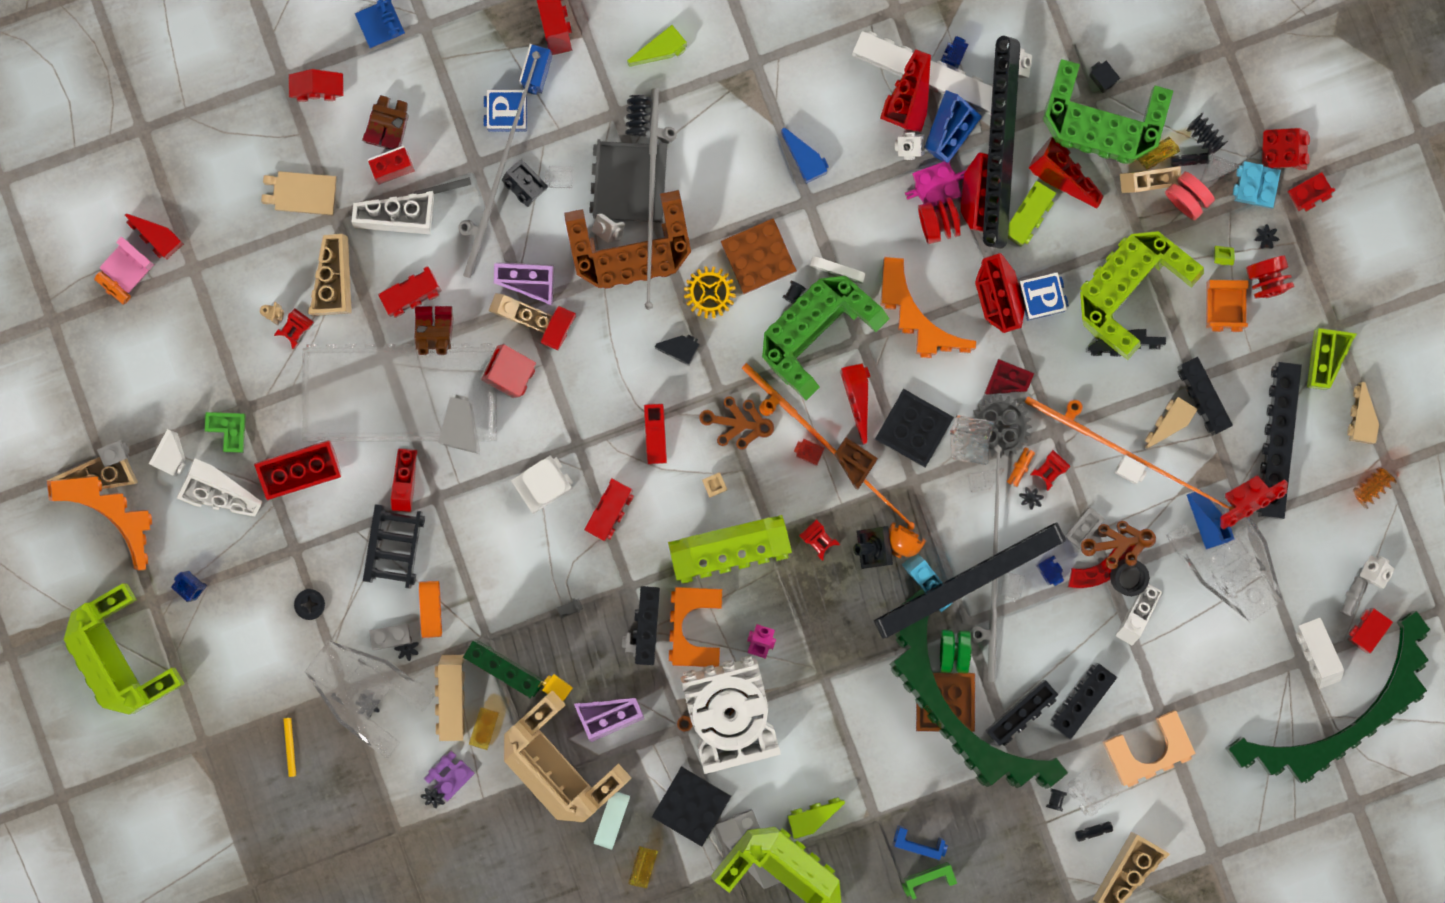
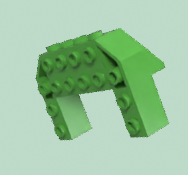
(1099, 130)
(808, 320)

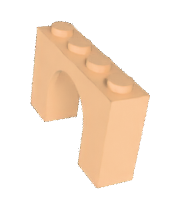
(1176, 749)

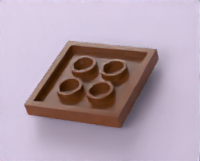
(758, 256)
(959, 694)

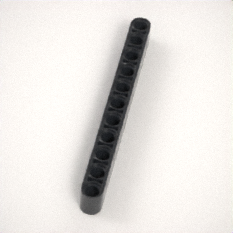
(1001, 133)
(969, 580)

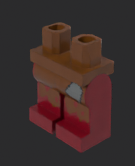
(388, 120)
(431, 336)

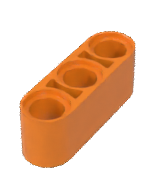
(430, 609)

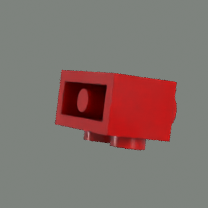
(1369, 630)

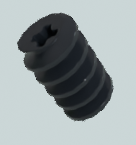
(637, 115)
(1206, 134)

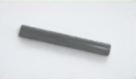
(446, 187)

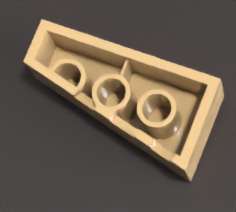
(332, 281)
(111, 476)
(451, 698)
(1129, 869)

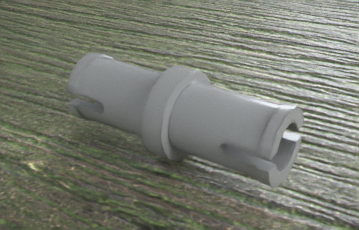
(1353, 596)

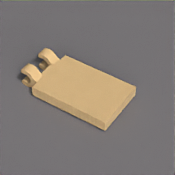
(301, 193)

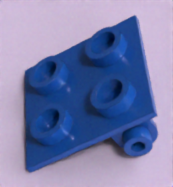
(379, 23)

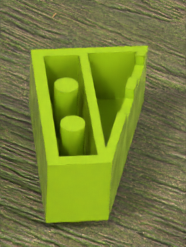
(1029, 213)
(1327, 355)

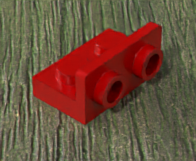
(1311, 191)

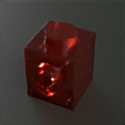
(809, 451)

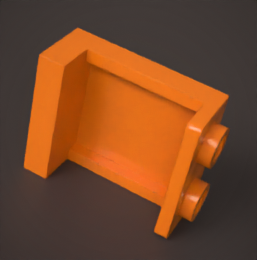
(1226, 305)

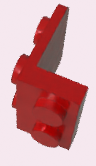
(1286, 148)

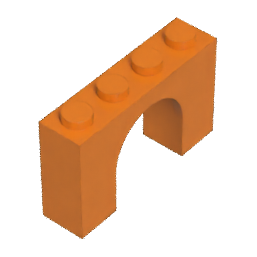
(685, 601)

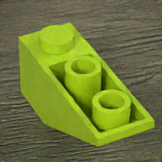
(810, 820)

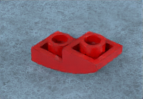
(558, 327)

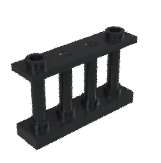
(375, 553)

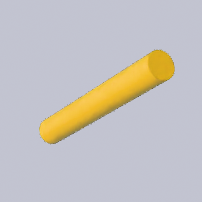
(289, 747)

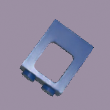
(900, 842)

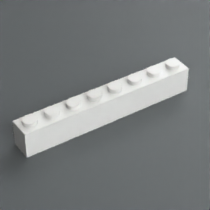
(894, 59)

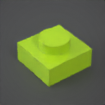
(1224, 255)

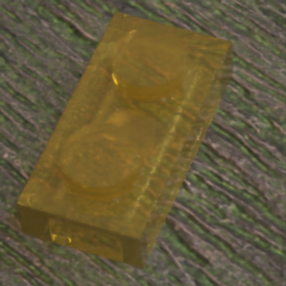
(1165, 150)
(484, 728)
(643, 867)

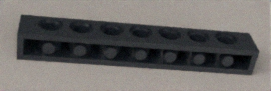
(1292, 373)

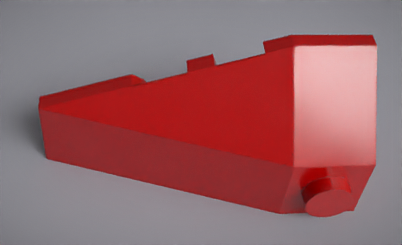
(909, 101)
(1056, 168)
(856, 386)

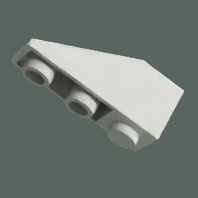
(1138, 615)

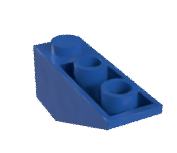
(1209, 521)

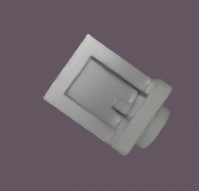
(113, 453)
(626, 644)

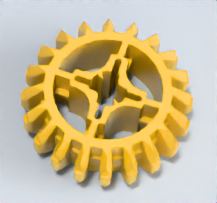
(698, 280)

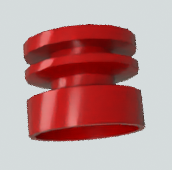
(939, 220)
(1270, 277)

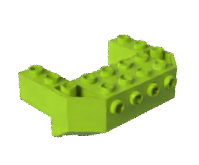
(1120, 277)
(729, 541)
(103, 661)
(783, 860)

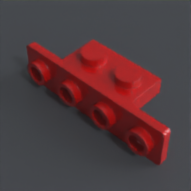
(1249, 498)

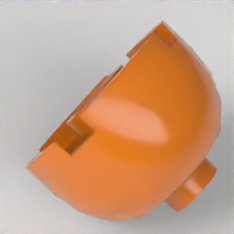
(904, 541)

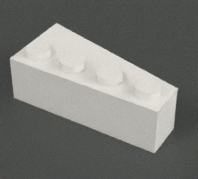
(396, 214)

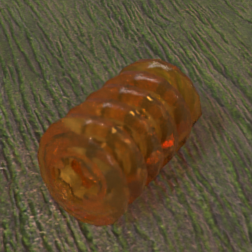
(1373, 486)

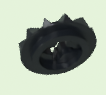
(303, 611)

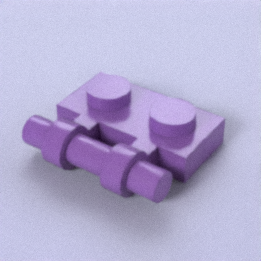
(455, 777)

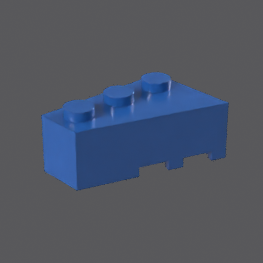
(951, 126)

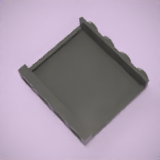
(623, 181)

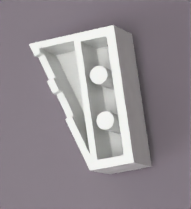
(1320, 653)

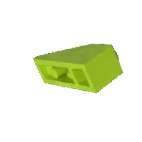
(662, 47)

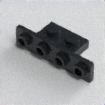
(647, 620)

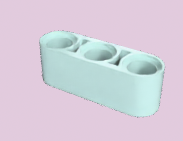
(611, 820)

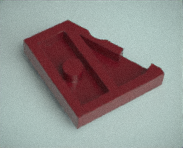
(1008, 379)

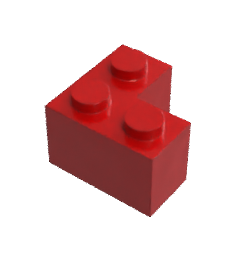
(315, 84)

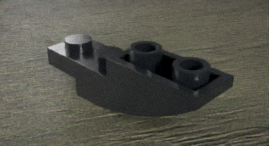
(1154, 343)

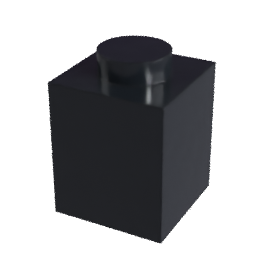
(1103, 75)

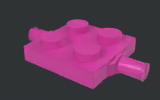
(936, 183)

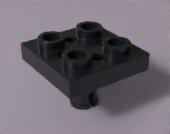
(873, 547)

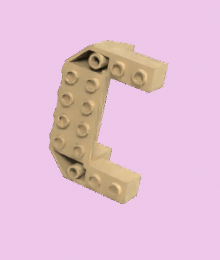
(549, 773)

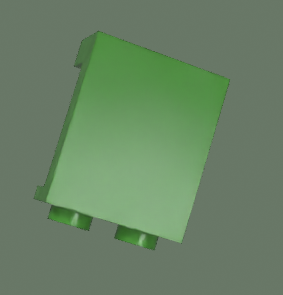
(928, 875)

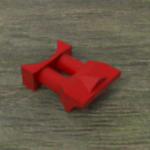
(297, 320)
(1058, 465)
(811, 535)

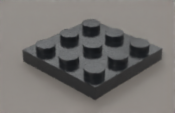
(914, 428)
(691, 806)

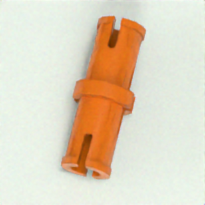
(112, 287)
(1020, 467)

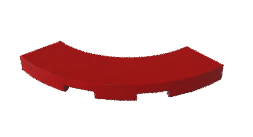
(1094, 575)

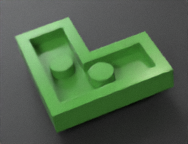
(231, 425)

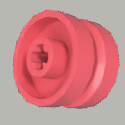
(1189, 195)

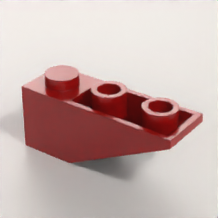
(161, 237)
(655, 433)
(404, 480)

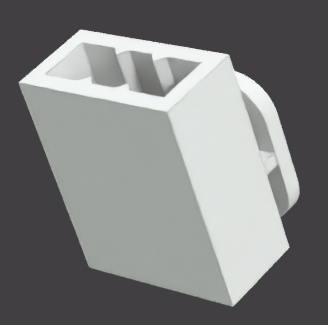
(542, 483)

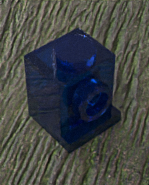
(955, 52)
(1051, 571)
(182, 587)

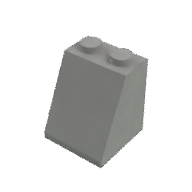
(460, 426)

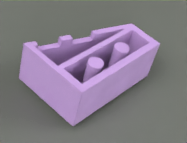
(527, 279)
(608, 716)

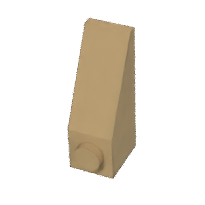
(1149, 179)

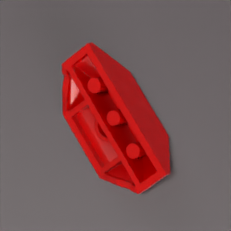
(974, 192)
(1000, 294)

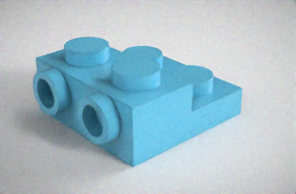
(1256, 184)

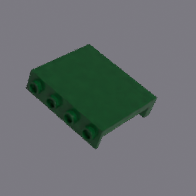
(503, 668)

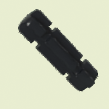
(1189, 159)
(1094, 831)

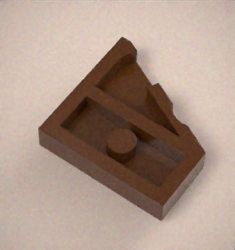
(855, 461)

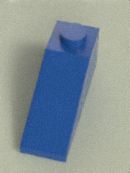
(807, 159)

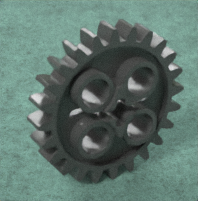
(1001, 408)

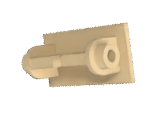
(272, 313)

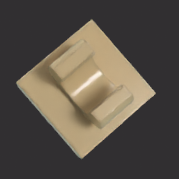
(714, 485)

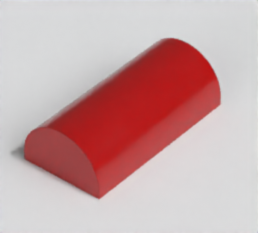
(298, 469)

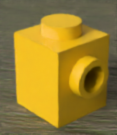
(557, 685)

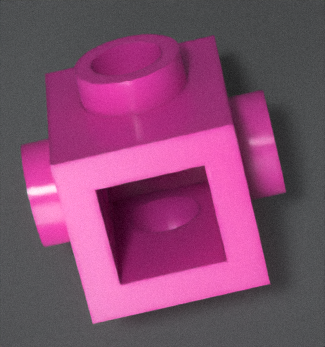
(761, 641)

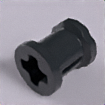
(793, 292)
(1056, 800)

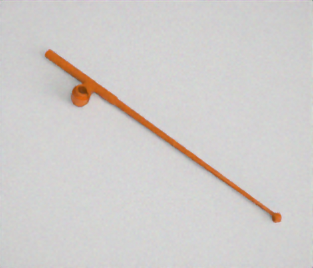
(776, 399)
(1068, 420)

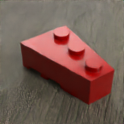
(555, 26)
(410, 293)
(609, 510)

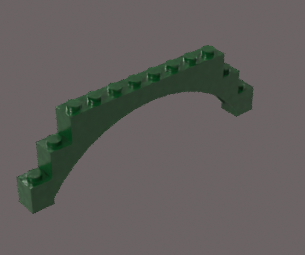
(1399, 691)
(982, 758)

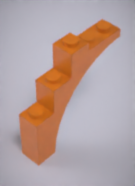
(929, 337)
(130, 523)

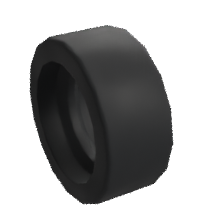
(1139, 587)

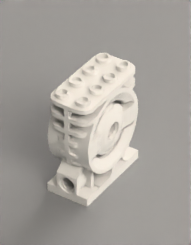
(701, 686)

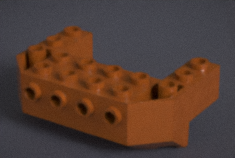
(630, 262)

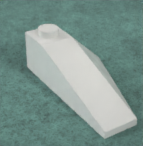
(211, 487)

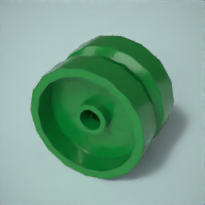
(955, 651)

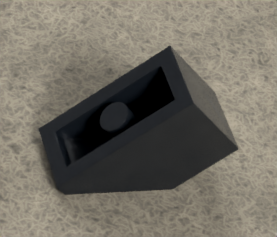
(679, 348)

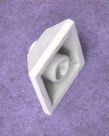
(169, 454)

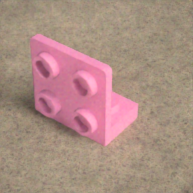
(126, 265)

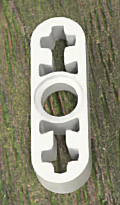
(837, 269)

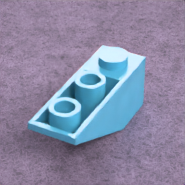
(922, 574)

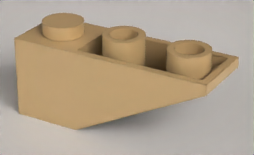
(519, 312)
(1176, 418)
(1364, 420)

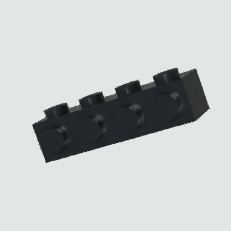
(1206, 399)
(1083, 701)
(1024, 710)

